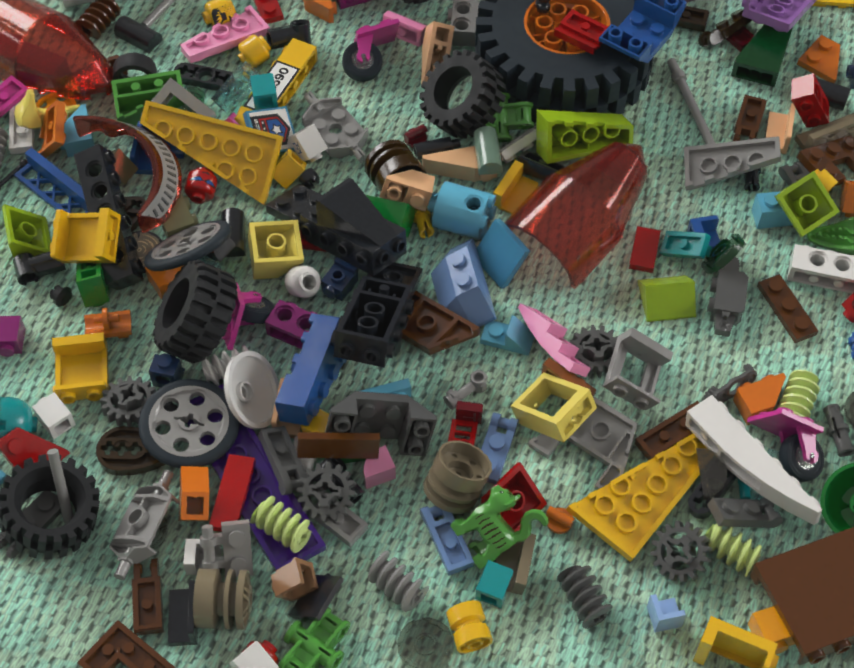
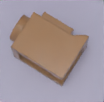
(294, 580)

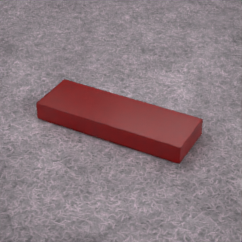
(232, 490)

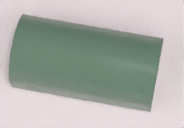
(487, 151)

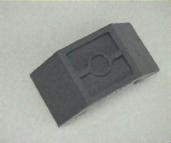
(388, 414)

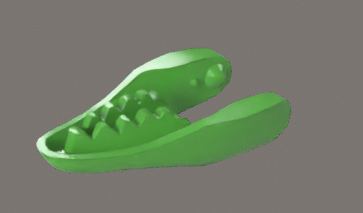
(835, 236)

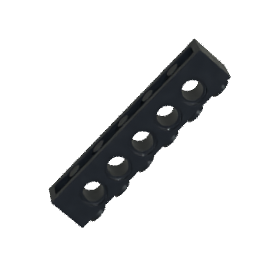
(94, 186)

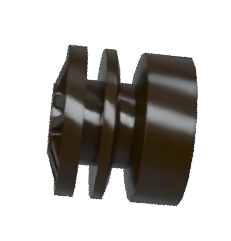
(388, 159)

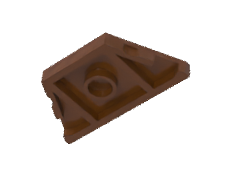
(435, 326)

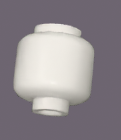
(302, 281)

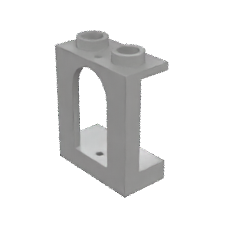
(172, 89)
(649, 352)

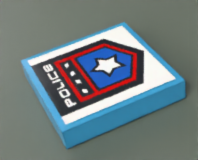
(274, 121)

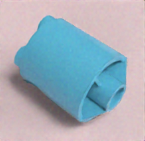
(462, 210)

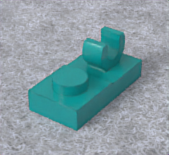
(686, 245)

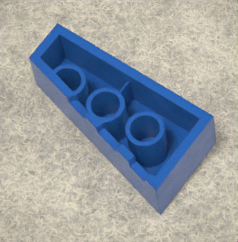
(311, 373)

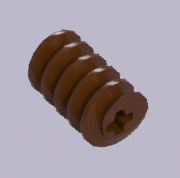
(98, 17)

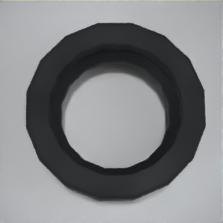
(133, 61)

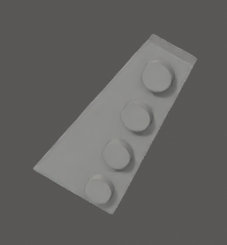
(725, 160)

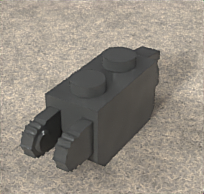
(728, 297)

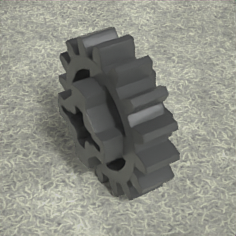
(591, 341)
(128, 400)
(327, 480)
(673, 559)

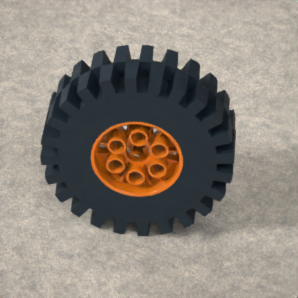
(551, 70)

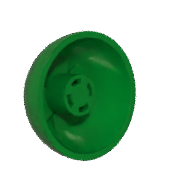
(838, 499)

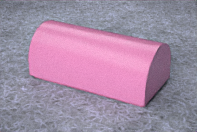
(408, 29)

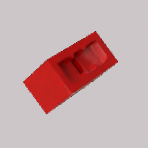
(810, 100)

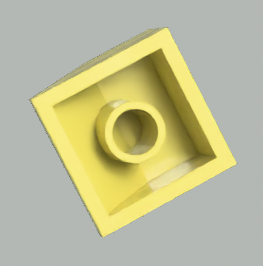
(274, 248)

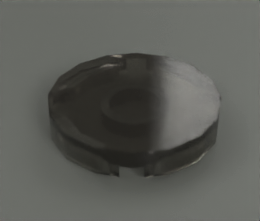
(428, 652)

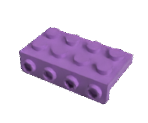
(776, 13)

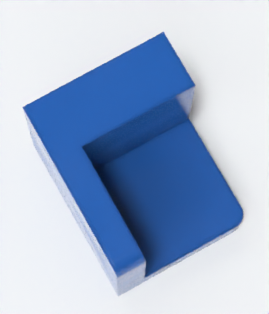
(705, 225)

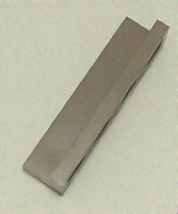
(828, 132)

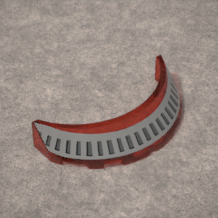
(166, 168)

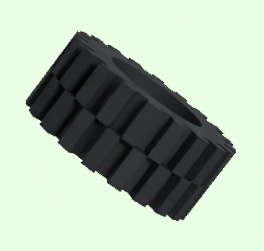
(478, 106)
(37, 478)

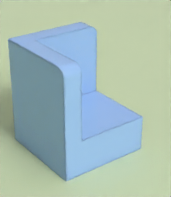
(665, 614)

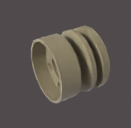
(457, 476)
(219, 598)

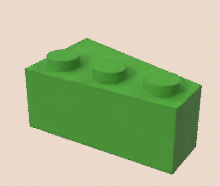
(133, 92)

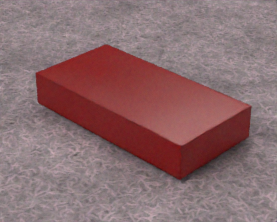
(644, 249)

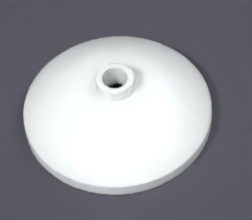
(251, 389)

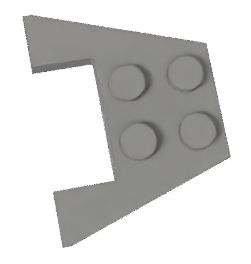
(603, 435)

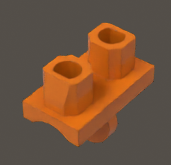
(111, 323)

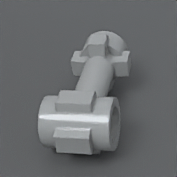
(477, 384)

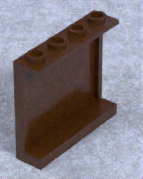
(814, 594)

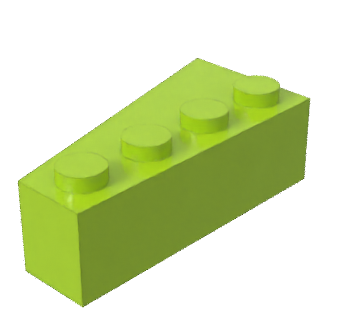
(578, 134)

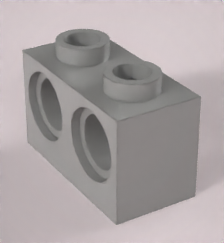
(463, 17)

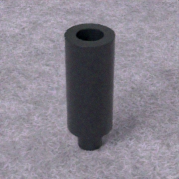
(435, 146)

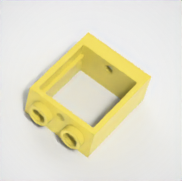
(561, 425)

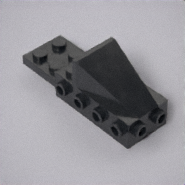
(343, 225)
(377, 315)

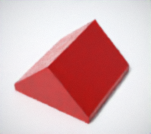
(519, 482)

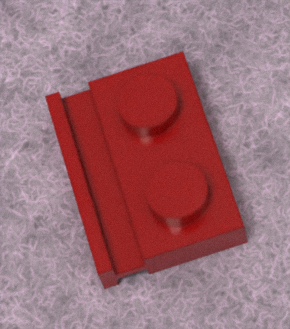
(580, 31)

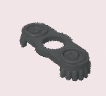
(722, 394)

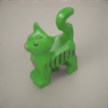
(493, 529)

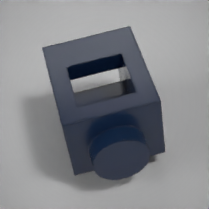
(339, 280)
(165, 366)

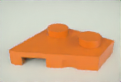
(822, 59)
(53, 128)

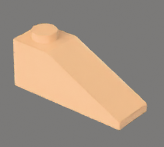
(436, 44)
(456, 164)

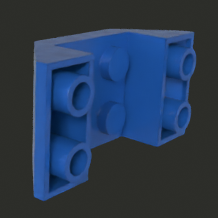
(645, 28)

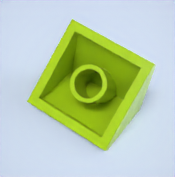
(807, 203)
(26, 231)
(668, 298)

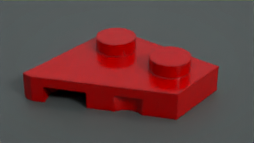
(21, 445)

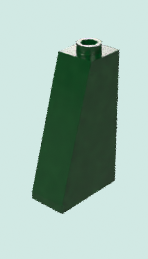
(762, 56)

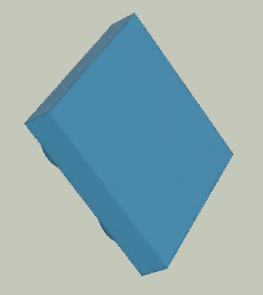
(501, 253)

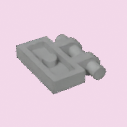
(236, 547)

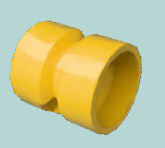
(468, 625)

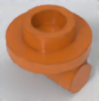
(559, 520)

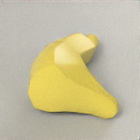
(30, 116)

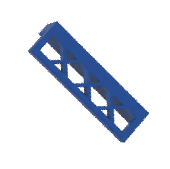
(52, 175)

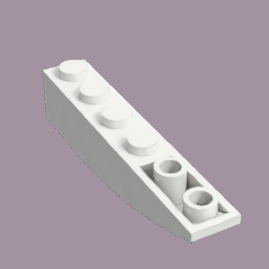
(748, 459)

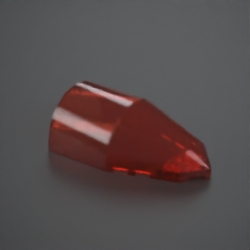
(50, 52)
(584, 207)

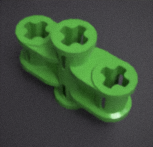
(512, 117)
(316, 643)

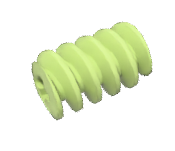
(800, 392)
(281, 525)
(733, 548)

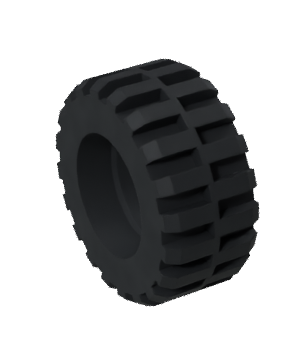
(195, 311)

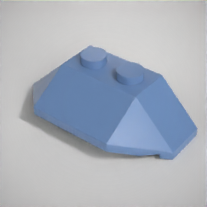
(462, 284)

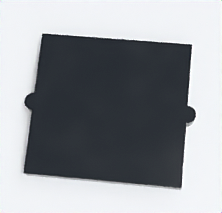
(316, 602)

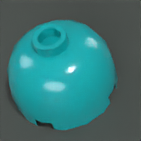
(15, 414)

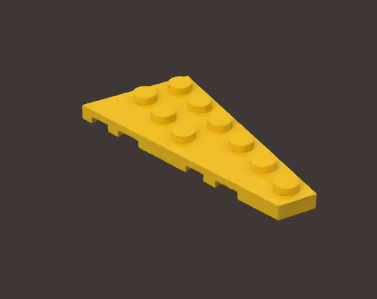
(228, 149)
(639, 500)

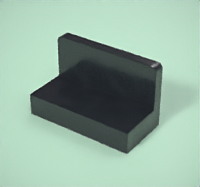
(180, 621)

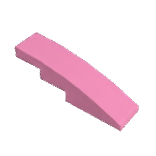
(550, 337)

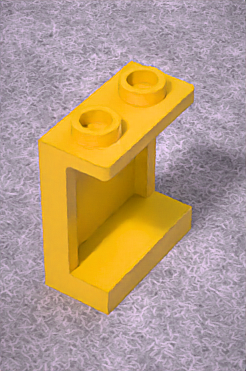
(85, 236)
(80, 367)
(736, 645)

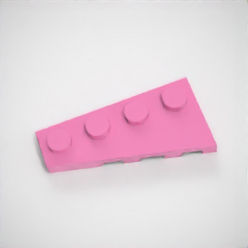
(225, 35)

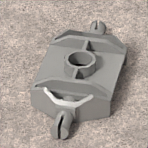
(331, 114)
(141, 523)

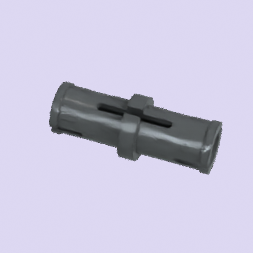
(838, 430)

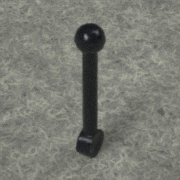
(22, 163)

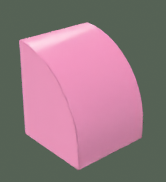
(379, 470)

